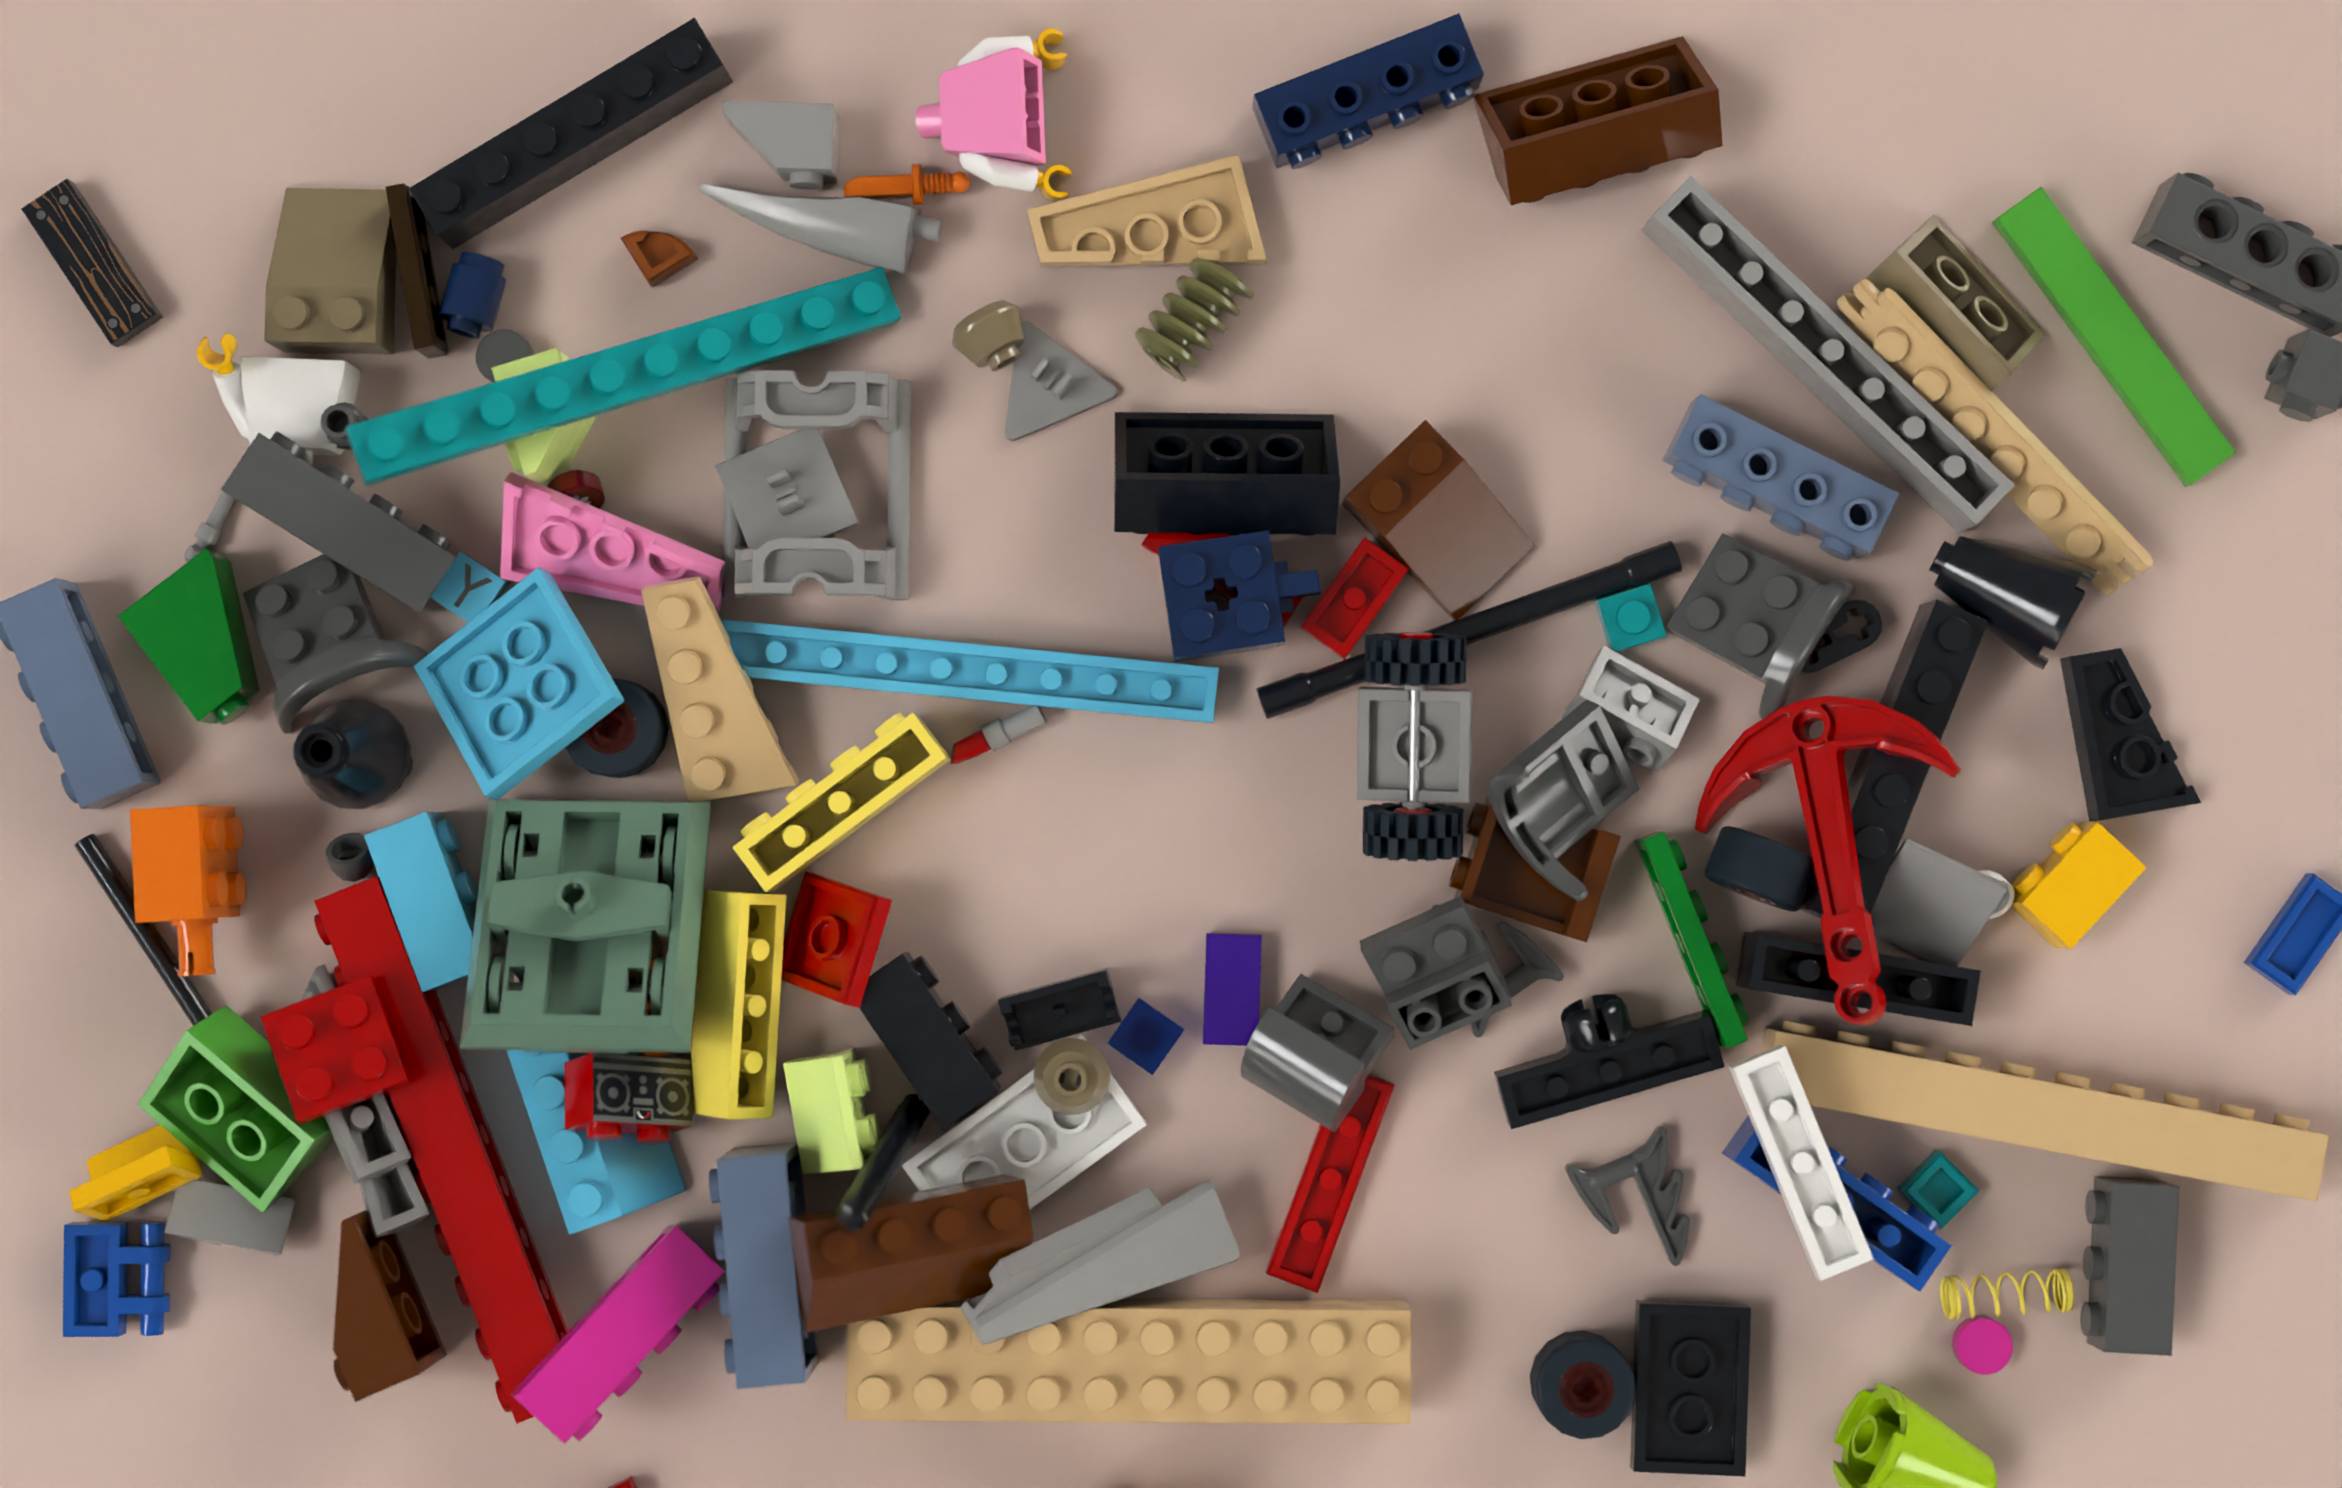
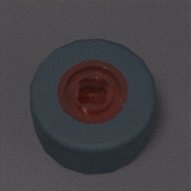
(631, 736)
(1760, 868)
(1571, 1368)

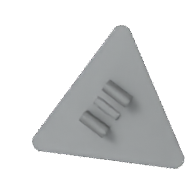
(1050, 385)

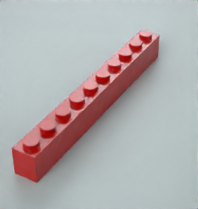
(451, 1146)

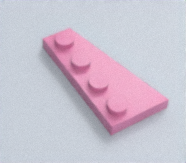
(592, 548)

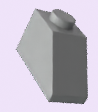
(792, 138)

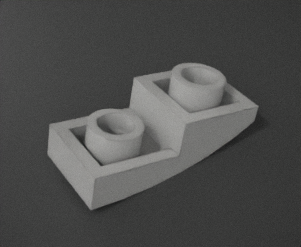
(226, 1217)

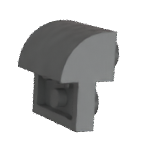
(1436, 972)
(1315, 1051)

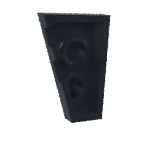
(2117, 745)

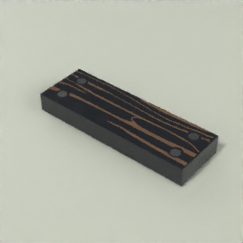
(92, 263)

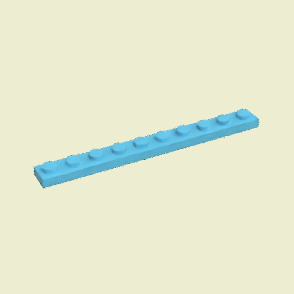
(974, 671)

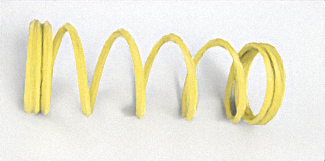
(2062, 1293)

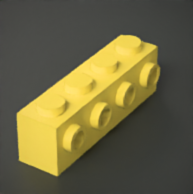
(842, 802)
(737, 1004)

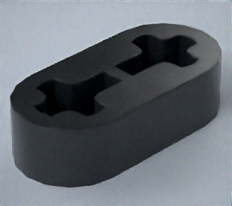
(1849, 644)

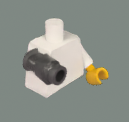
(296, 397)

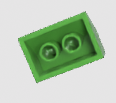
(232, 1109)

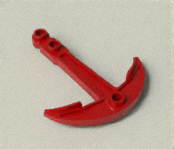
(1827, 814)

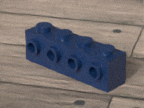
(1368, 92)

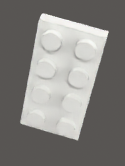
(1026, 1140)

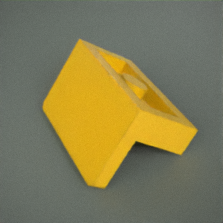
(134, 1174)

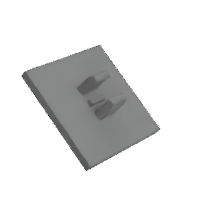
(787, 490)
(1933, 904)

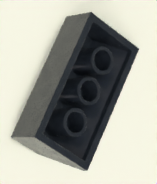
(1225, 473)

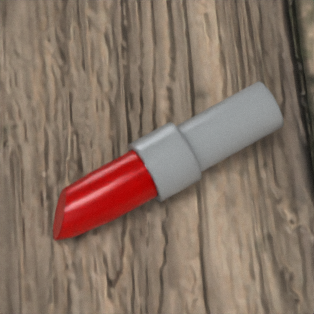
(997, 734)

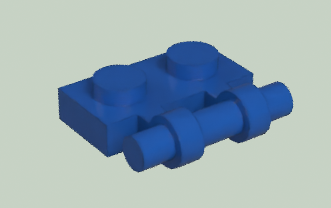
(97, 1279)

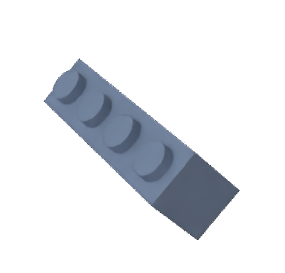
(76, 695)

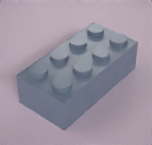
(756, 1196)

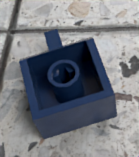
(1245, 566)

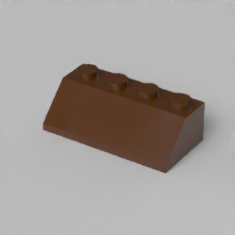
(1599, 120)
(910, 1251)

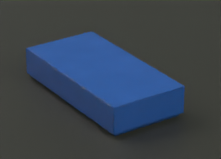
(2298, 935)

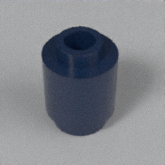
(473, 295)

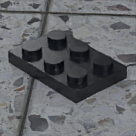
(1690, 1388)

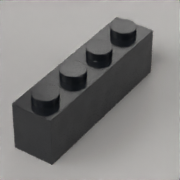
(1908, 984)

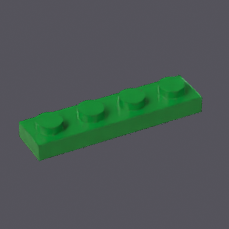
(1684, 915)

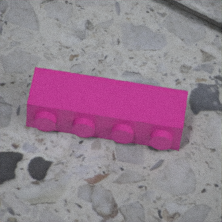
(618, 1333)

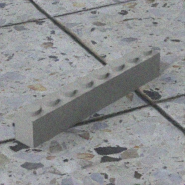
(1827, 356)

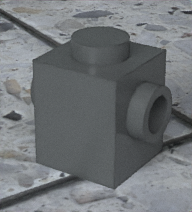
(2306, 376)

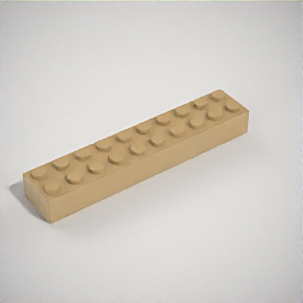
(1141, 1364)

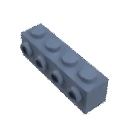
(1779, 478)

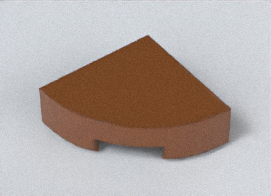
(658, 254)

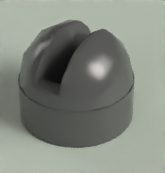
(349, 857)

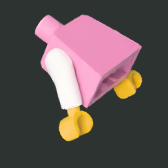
(995, 112)

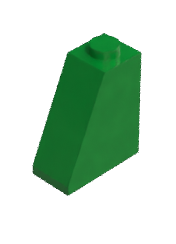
(198, 638)

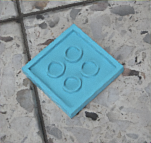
(518, 683)

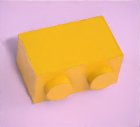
(2075, 883)

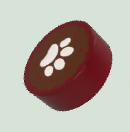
(581, 486)

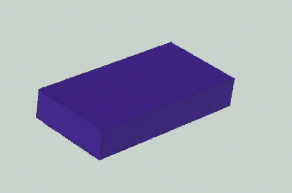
(1231, 988)

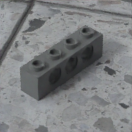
(2173, 234)

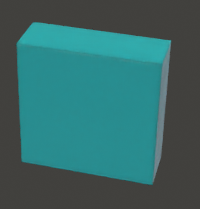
(1938, 1188)

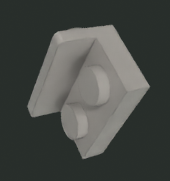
(1641, 707)

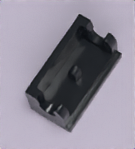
(1059, 1009)

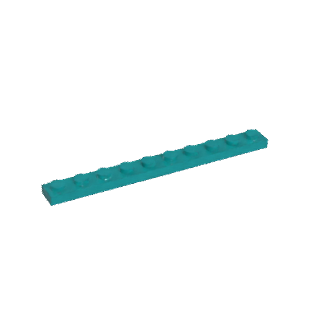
(620, 376)

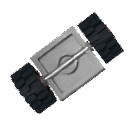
(1414, 745)

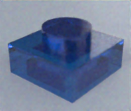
(1145, 1036)

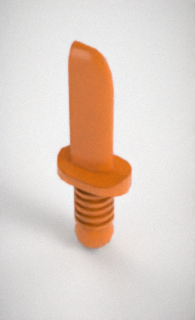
(907, 185)

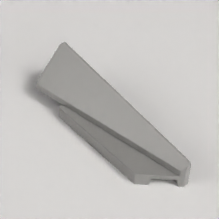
(374, 1152)
(1103, 1261)

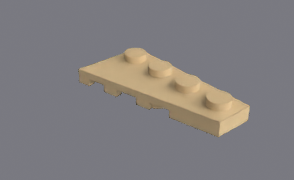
(1154, 221)
(710, 700)

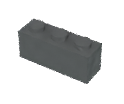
(2131, 1265)

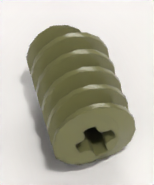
(1191, 316)

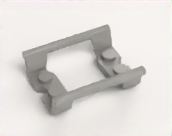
(835, 562)

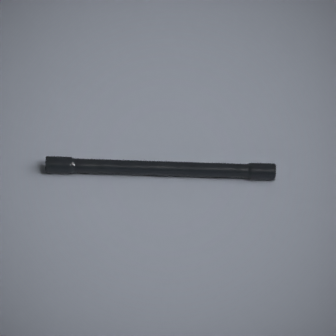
(1629, 572)

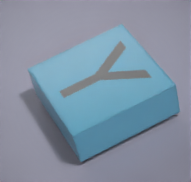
(468, 587)

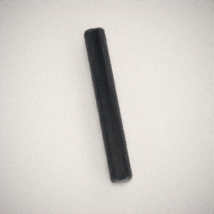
(882, 1163)

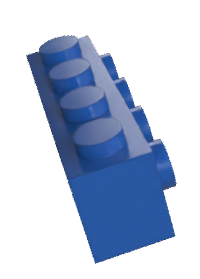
(1897, 1239)

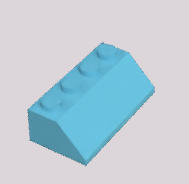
(590, 1177)

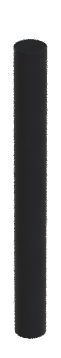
(145, 932)

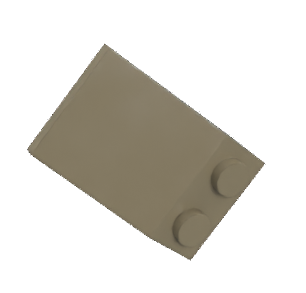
(332, 273)

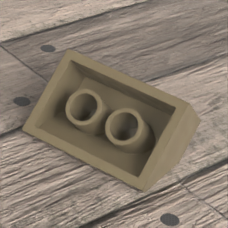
(1959, 302)

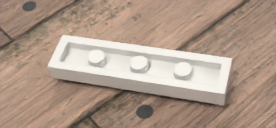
(1801, 1162)

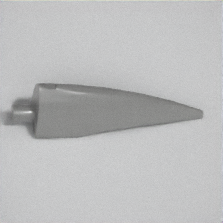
(846, 227)

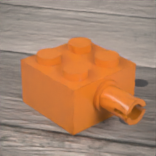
(187, 875)

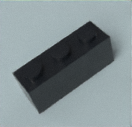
(928, 1039)

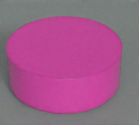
(1982, 1345)

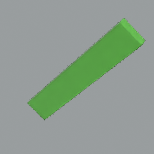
(2113, 337)

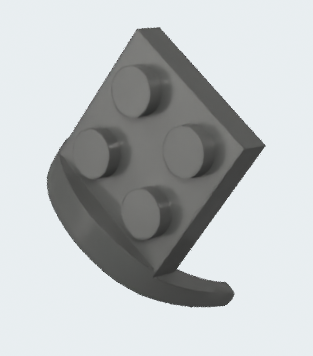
(1757, 616)
(319, 633)
(1561, 792)

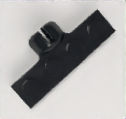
(1606, 1061)

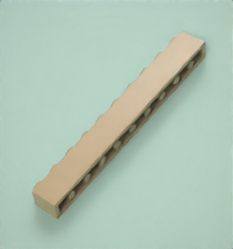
(2055, 1115)

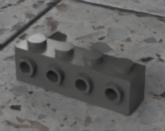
(339, 522)

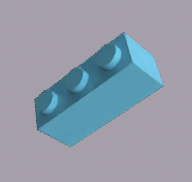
(428, 895)

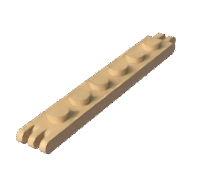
(2042, 483)

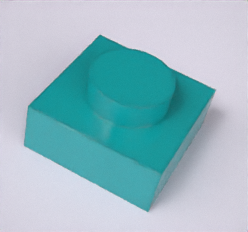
(1630, 618)

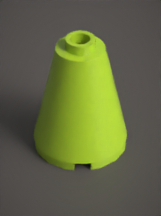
(1901, 1445)

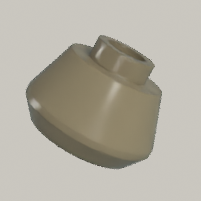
(990, 335)
(1073, 1058)

